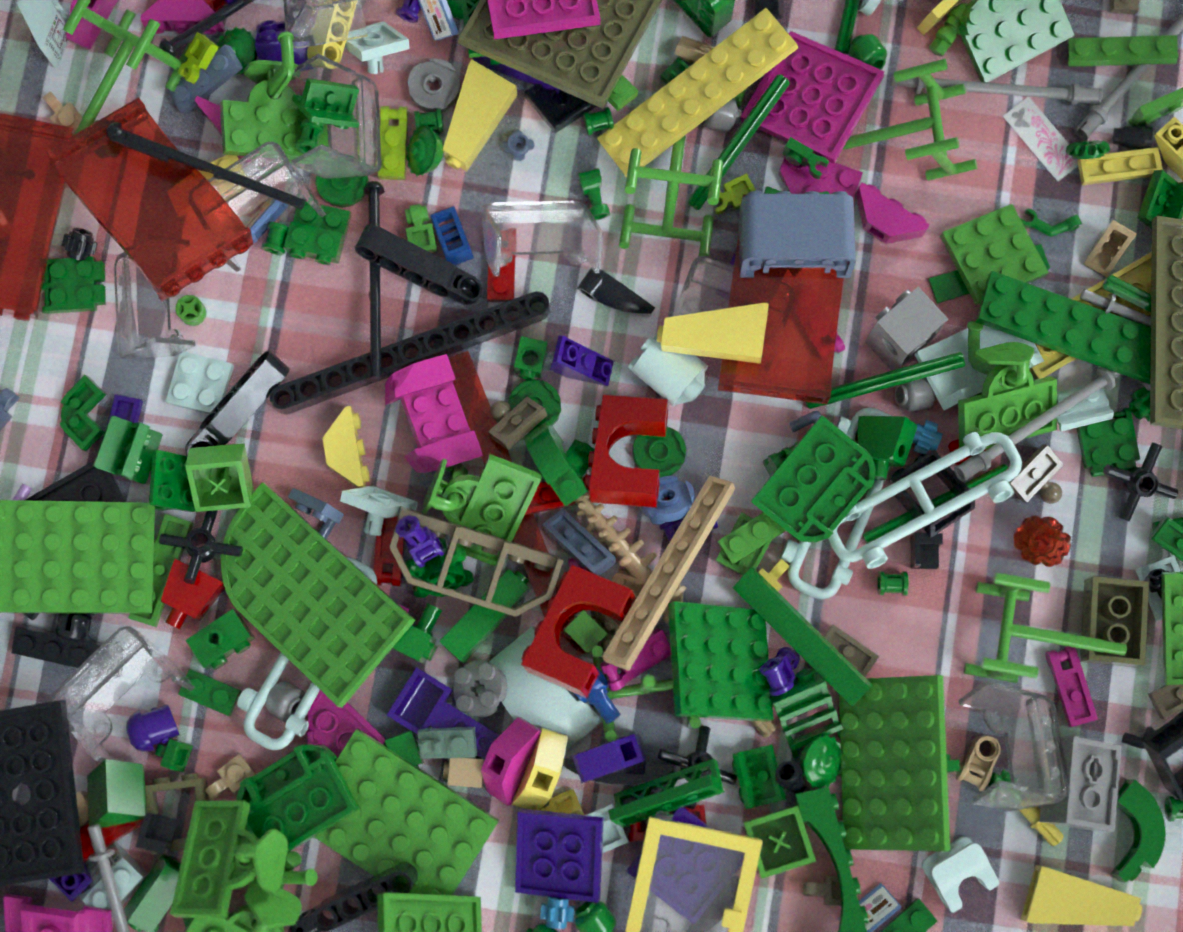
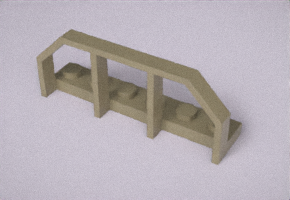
(490, 544)

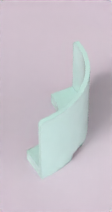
(965, 381)
(540, 700)

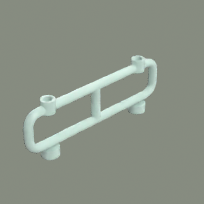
(997, 487)
(795, 552)
(253, 701)

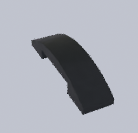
(651, 772)

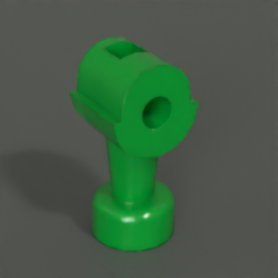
(590, 185)

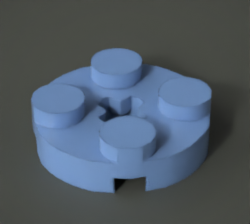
(681, 500)

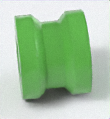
(187, 305)

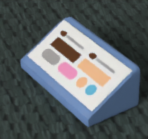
(439, 18)
(267, 213)
(879, 906)

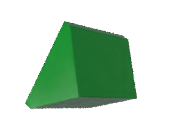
(116, 793)

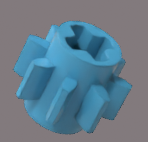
(926, 437)
(557, 912)

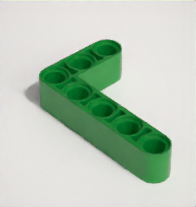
(708, 15)

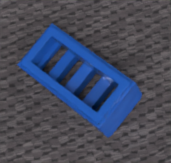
(456, 252)

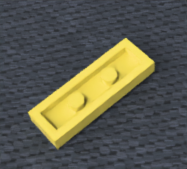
(1119, 166)

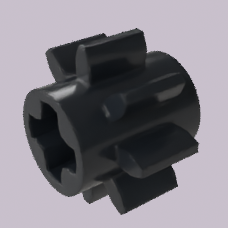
(79, 244)

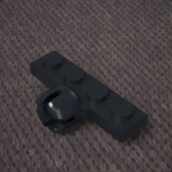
(65, 645)

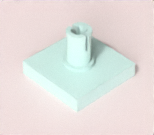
(381, 41)
(378, 503)

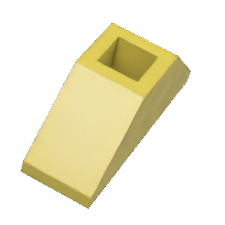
(1171, 145)
(345, 449)
(542, 771)

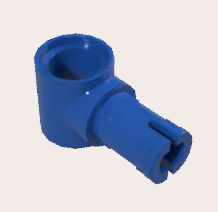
(600, 700)

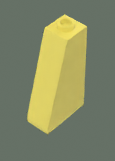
(477, 114)
(720, 333)
(1075, 901)

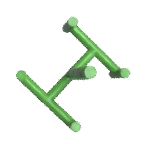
(119, 33)
(940, 146)
(674, 177)
(1011, 590)
(647, 686)

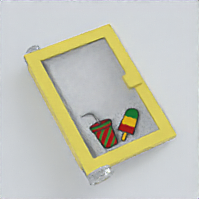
(692, 878)

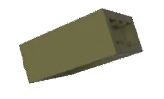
(165, 784)

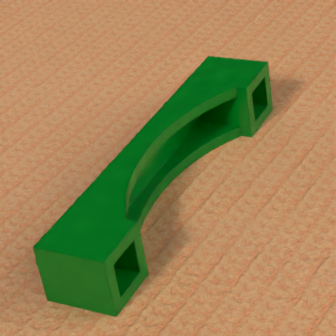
(819, 814)

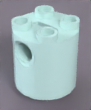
(670, 374)

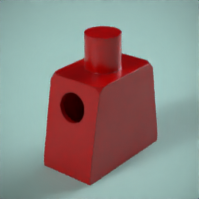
(189, 598)

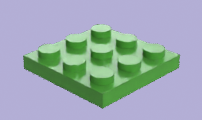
(993, 244)

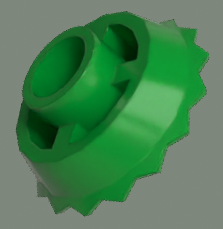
(242, 45)
(424, 151)
(821, 761)

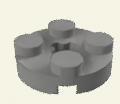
(429, 72)
(465, 688)

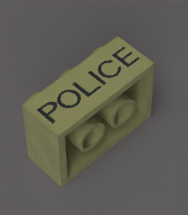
(1115, 613)

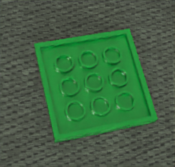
(718, 662)

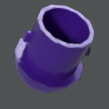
(151, 728)

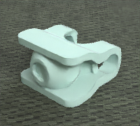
(951, 867)

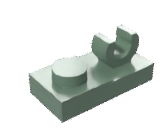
(447, 742)

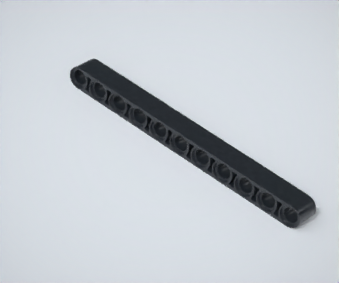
(421, 343)

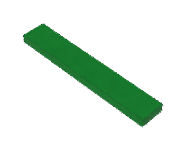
(802, 636)

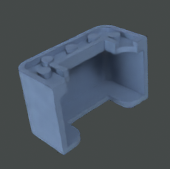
(797, 232)

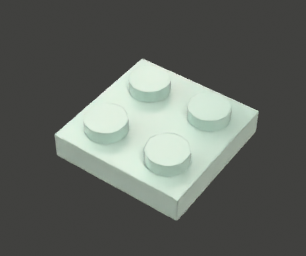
(199, 382)

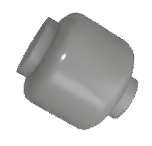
(724, 118)
(915, 395)
(283, 700)

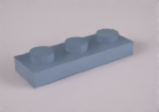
(220, 70)
(579, 543)

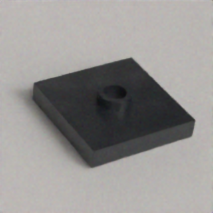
(555, 108)

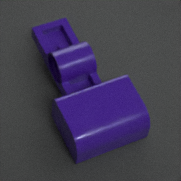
(424, 706)

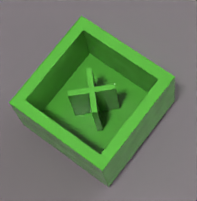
(219, 477)
(783, 841)

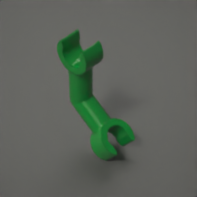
(1070, 224)

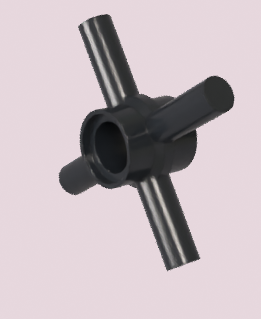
(1149, 485)
(204, 553)
(699, 756)

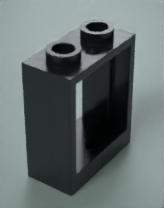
(948, 477)
(1162, 745)

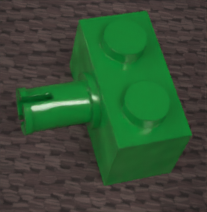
(220, 640)
(418, 640)

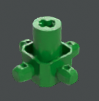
(455, 577)

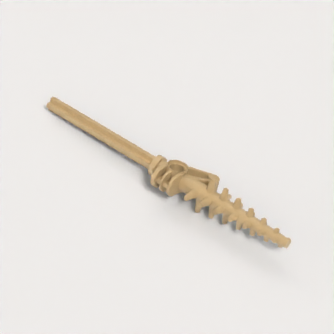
(636, 567)

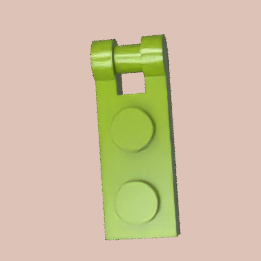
(393, 143)

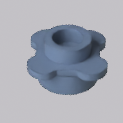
(518, 138)

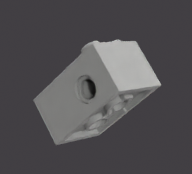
(905, 328)
(1093, 785)

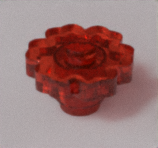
(1042, 541)

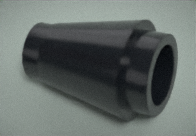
(1133, 136)
(790, 776)

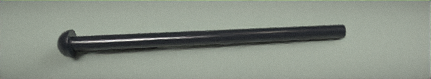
(202, 26)
(164, 153)
(374, 190)

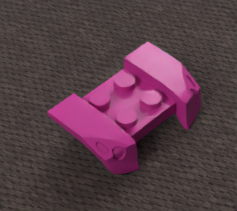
(433, 414)
(25, 917)

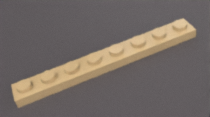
(668, 573)

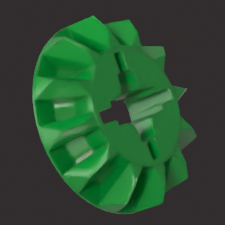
(1087, 149)

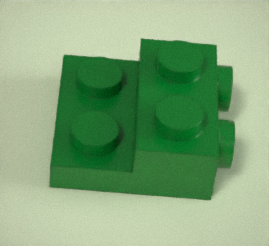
(316, 235)

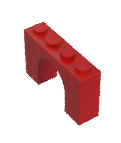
(617, 419)
(577, 592)

